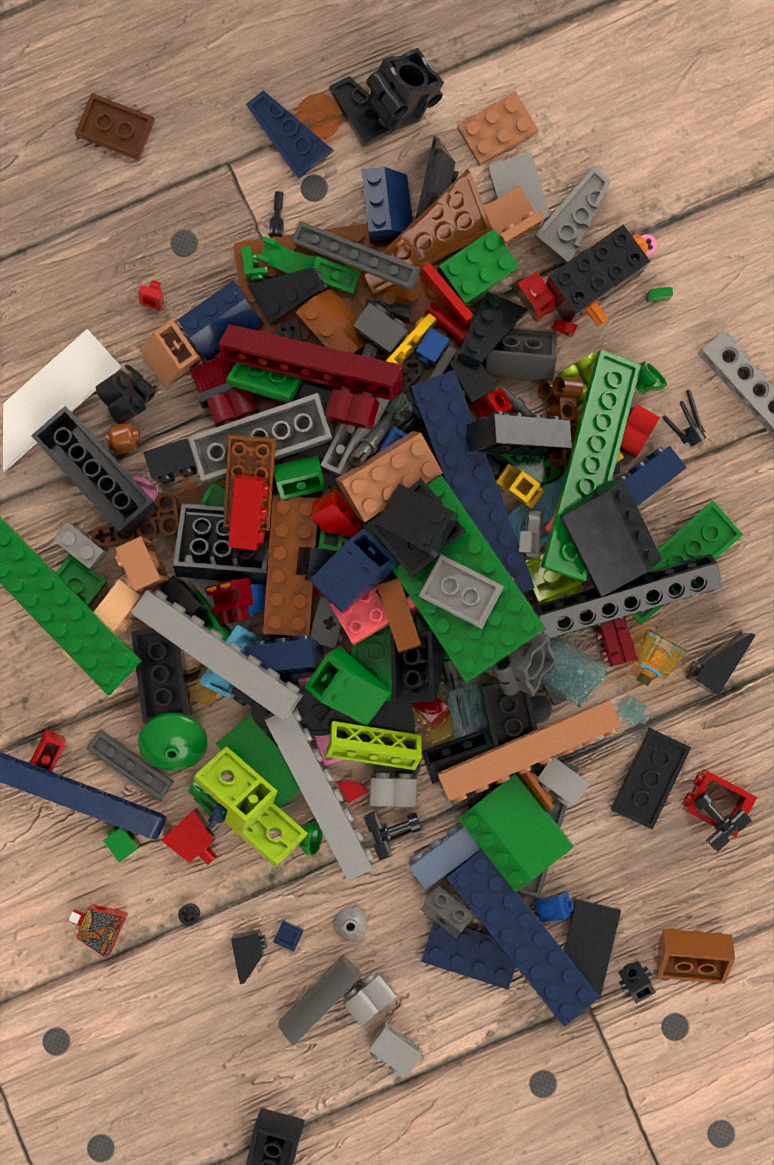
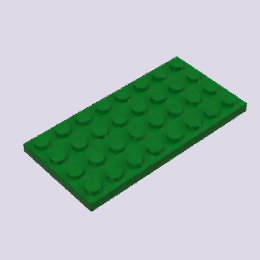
(511, 619)

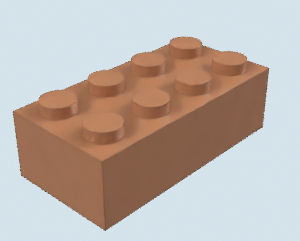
(374, 482)

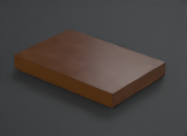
(115, 126)

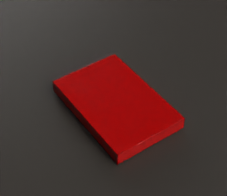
(446, 295)

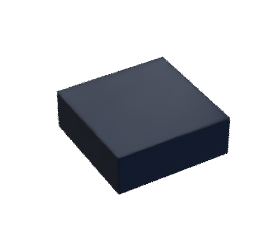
(288, 935)

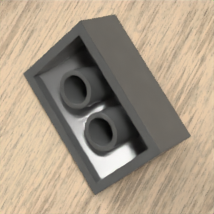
(524, 355)

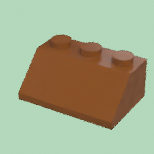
(332, 323)
(695, 956)

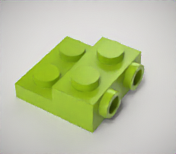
(550, 584)

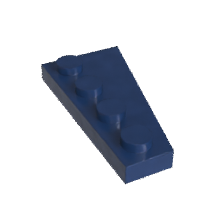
(291, 137)

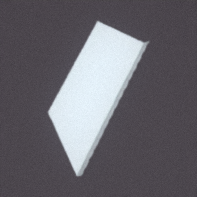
(62, 382)

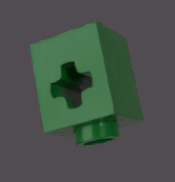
(121, 842)

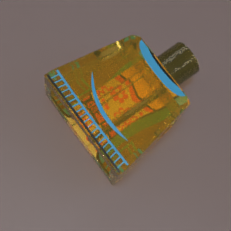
(656, 657)

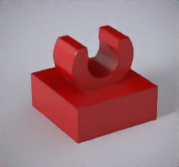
(151, 296)

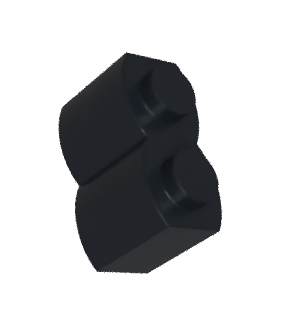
(120, 397)

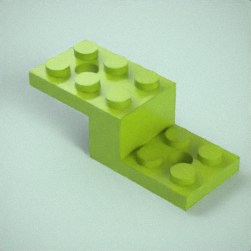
(250, 806)

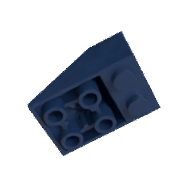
(354, 570)

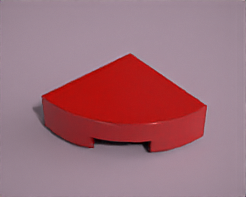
(564, 327)
(352, 790)

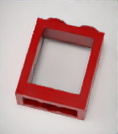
(701, 781)

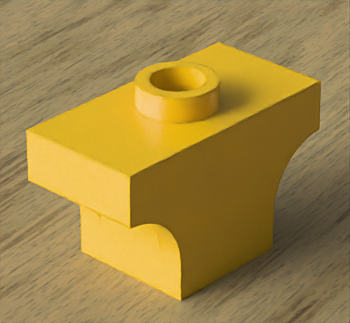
(520, 485)

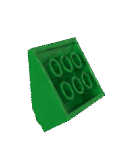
(516, 832)

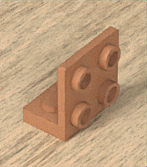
(513, 216)

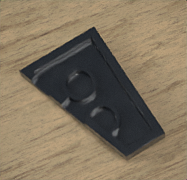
(358, 111)
(286, 292)

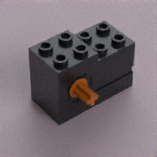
(598, 275)

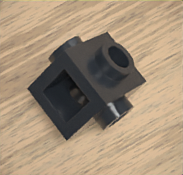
(636, 981)

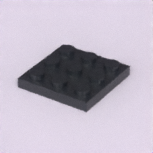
(409, 556)

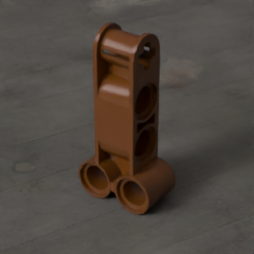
(561, 402)

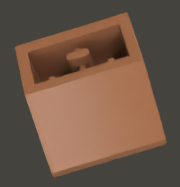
(169, 353)

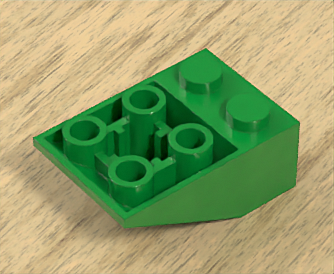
(347, 687)

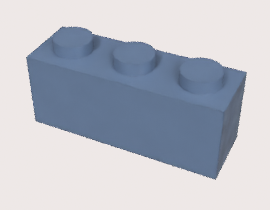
(443, 856)

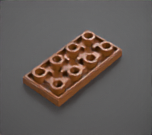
(249, 457)

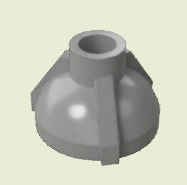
(351, 915)

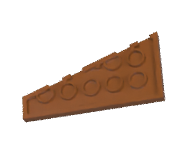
(442, 228)

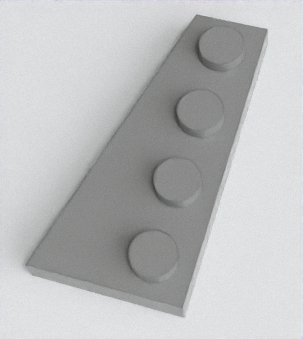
(571, 219)

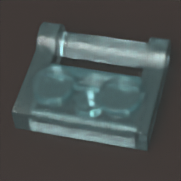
(471, 708)

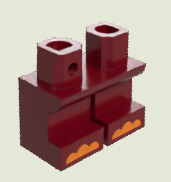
(231, 600)

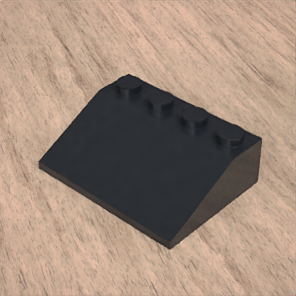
(611, 537)
(204, 548)

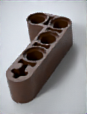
(158, 524)

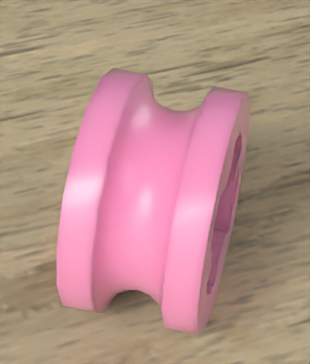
(653, 244)

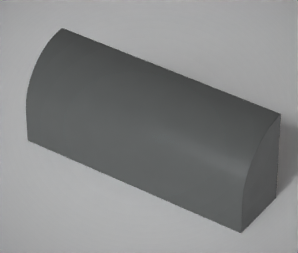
(318, 999)

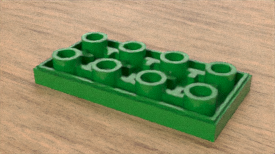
(263, 756)

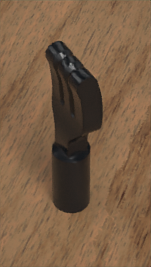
(276, 222)

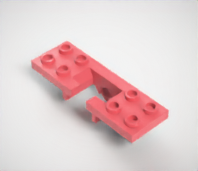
(366, 615)

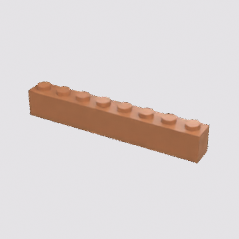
(528, 750)

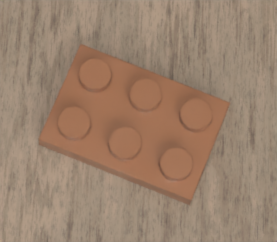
(497, 128)

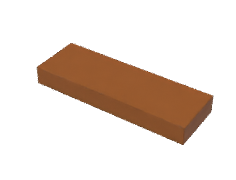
(399, 615)

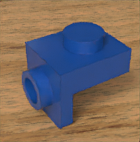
(554, 907)

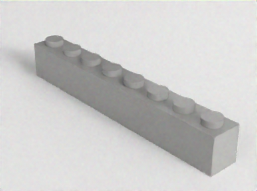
(217, 654)
(320, 795)

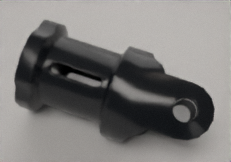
(141, 386)

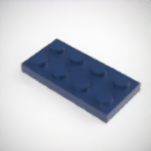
(470, 955)

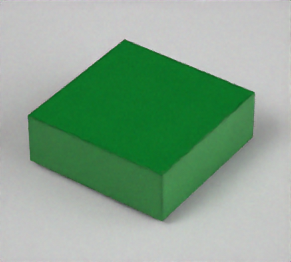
(659, 294)

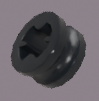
(182, 916)

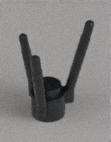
(694, 432)

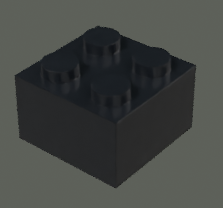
(171, 461)

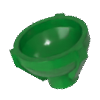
(650, 379)
(313, 840)

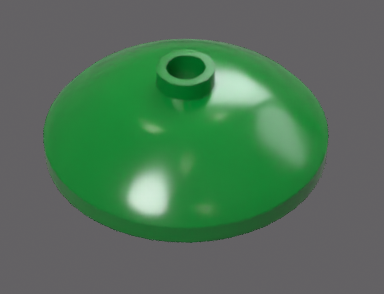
(172, 733)

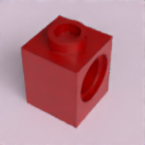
(492, 402)

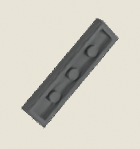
(130, 765)

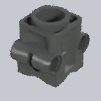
(525, 666)

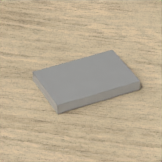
(522, 173)
(461, 591)

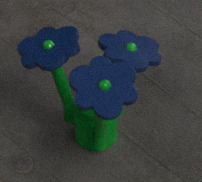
(201, 797)

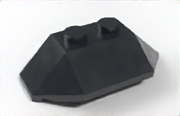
(438, 176)

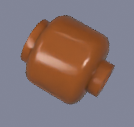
(123, 438)

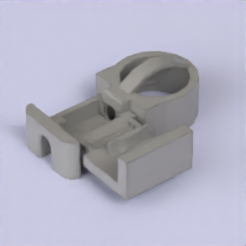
(531, 539)

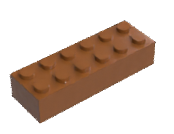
(287, 594)

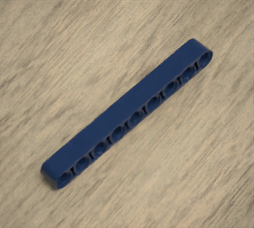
(80, 797)

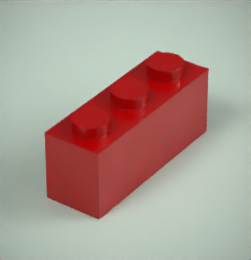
(248, 512)

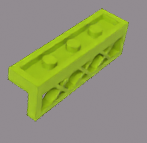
(356, 750)

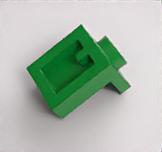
(250, 262)

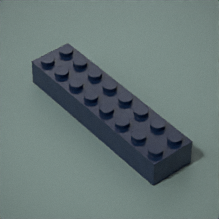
(522, 937)

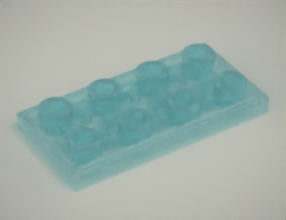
(574, 673)

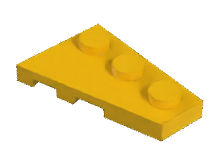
(413, 340)

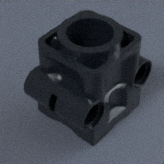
(404, 89)

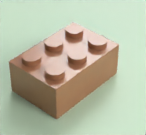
(141, 564)

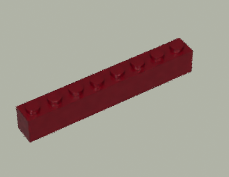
(311, 362)

